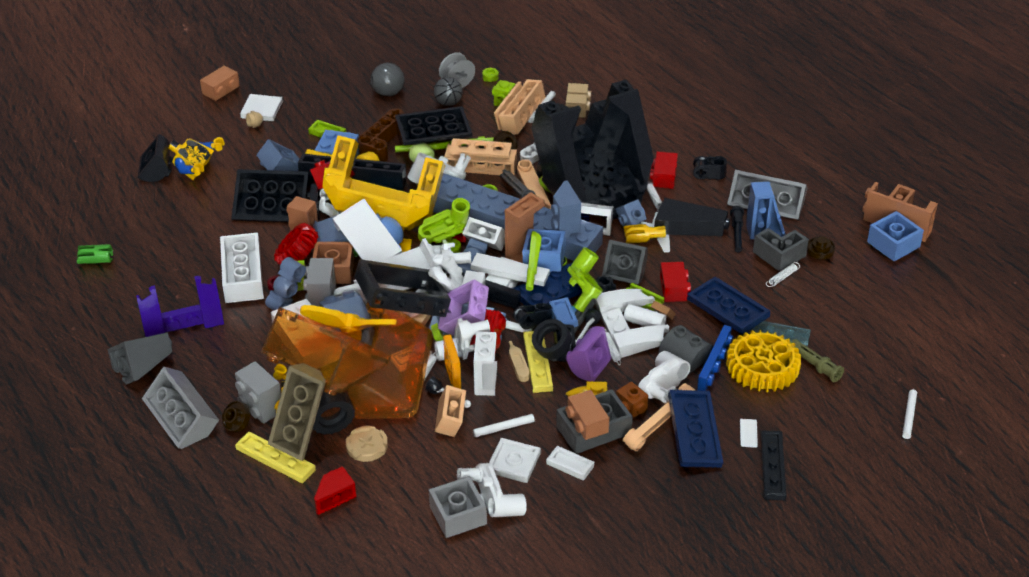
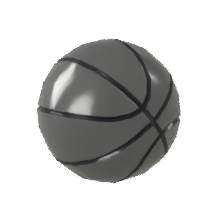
(448, 91)

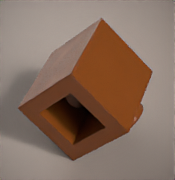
(633, 398)

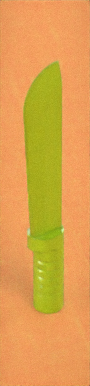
(535, 245)

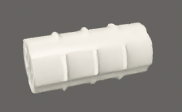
(643, 316)

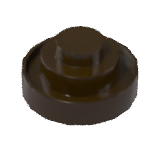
(507, 137)
(820, 247)
(236, 416)

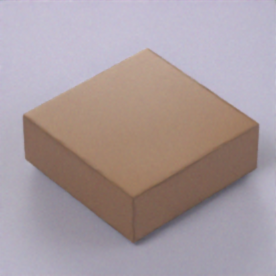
(660, 308)

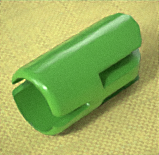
(94, 254)

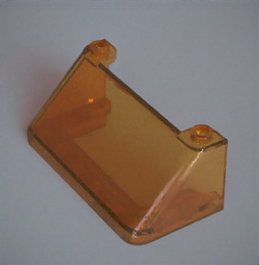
(333, 352)
(398, 385)

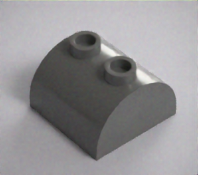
(625, 262)
(686, 346)

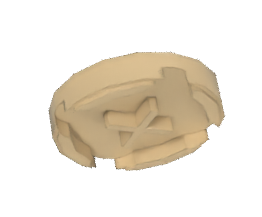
(366, 443)

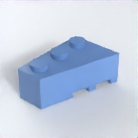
(762, 210)

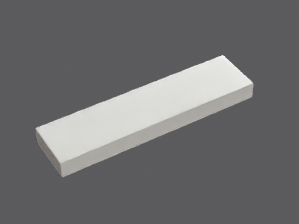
(507, 268)

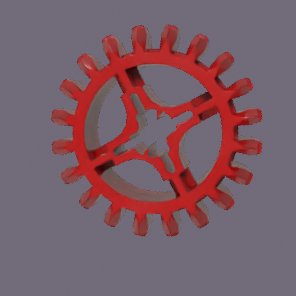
(297, 243)

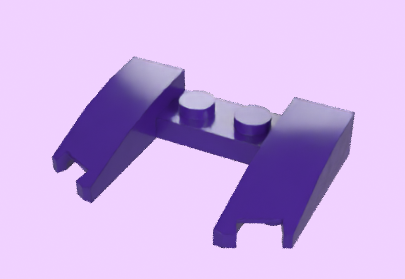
(206, 313)

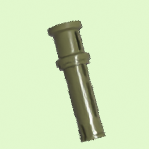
(822, 364)

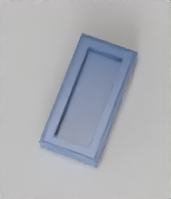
(563, 311)

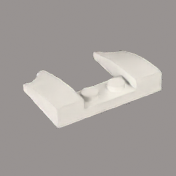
(627, 340)

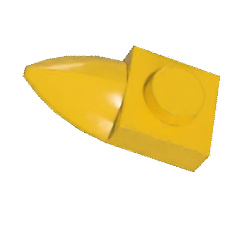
(596, 387)

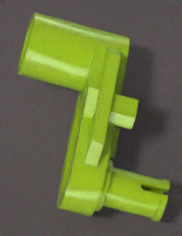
(446, 223)
(580, 274)

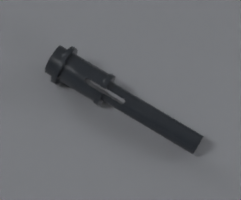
(737, 223)

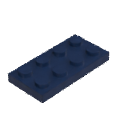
(554, 289)
(728, 305)
(695, 428)

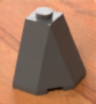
(139, 356)

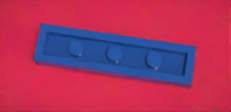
(713, 362)

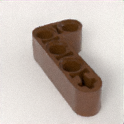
(378, 135)

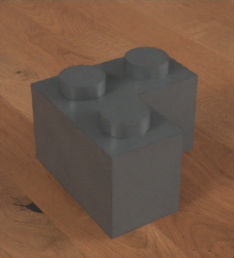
(780, 250)

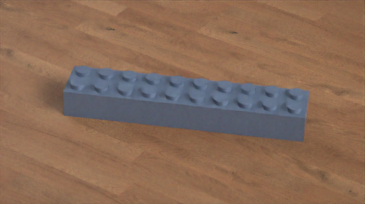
(490, 207)

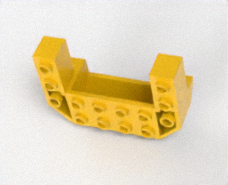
(405, 207)

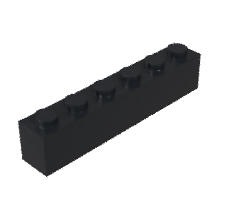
(374, 172)

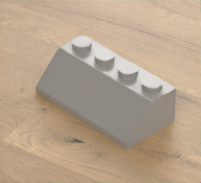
(787, 194)
(179, 408)

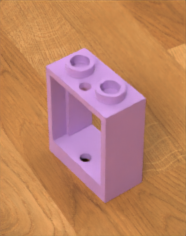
(471, 292)

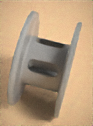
(458, 67)

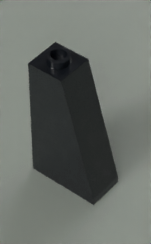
(691, 219)

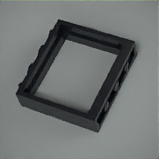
(371, 273)

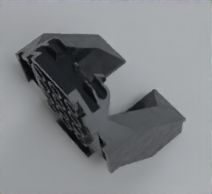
(609, 140)

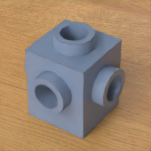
(631, 213)

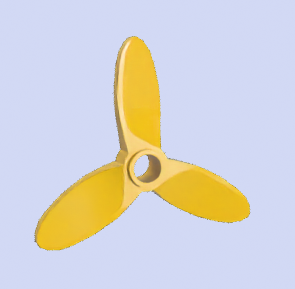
(347, 322)

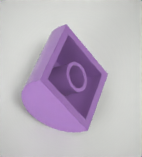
(590, 354)

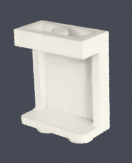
(484, 363)

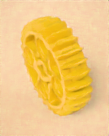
(762, 361)

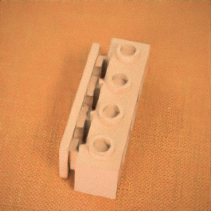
(519, 105)
(487, 155)

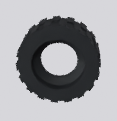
(337, 421)

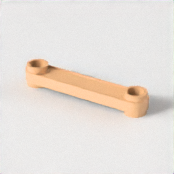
(530, 179)
(636, 438)

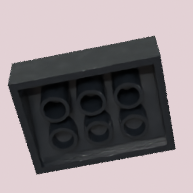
(432, 125)
(266, 194)

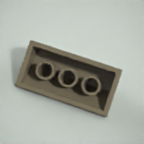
(297, 410)

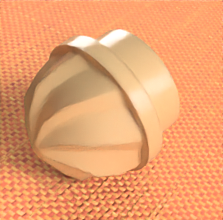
(254, 119)

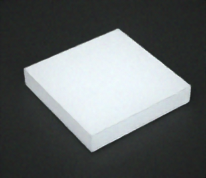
(266, 105)
(514, 460)

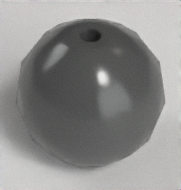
(387, 79)

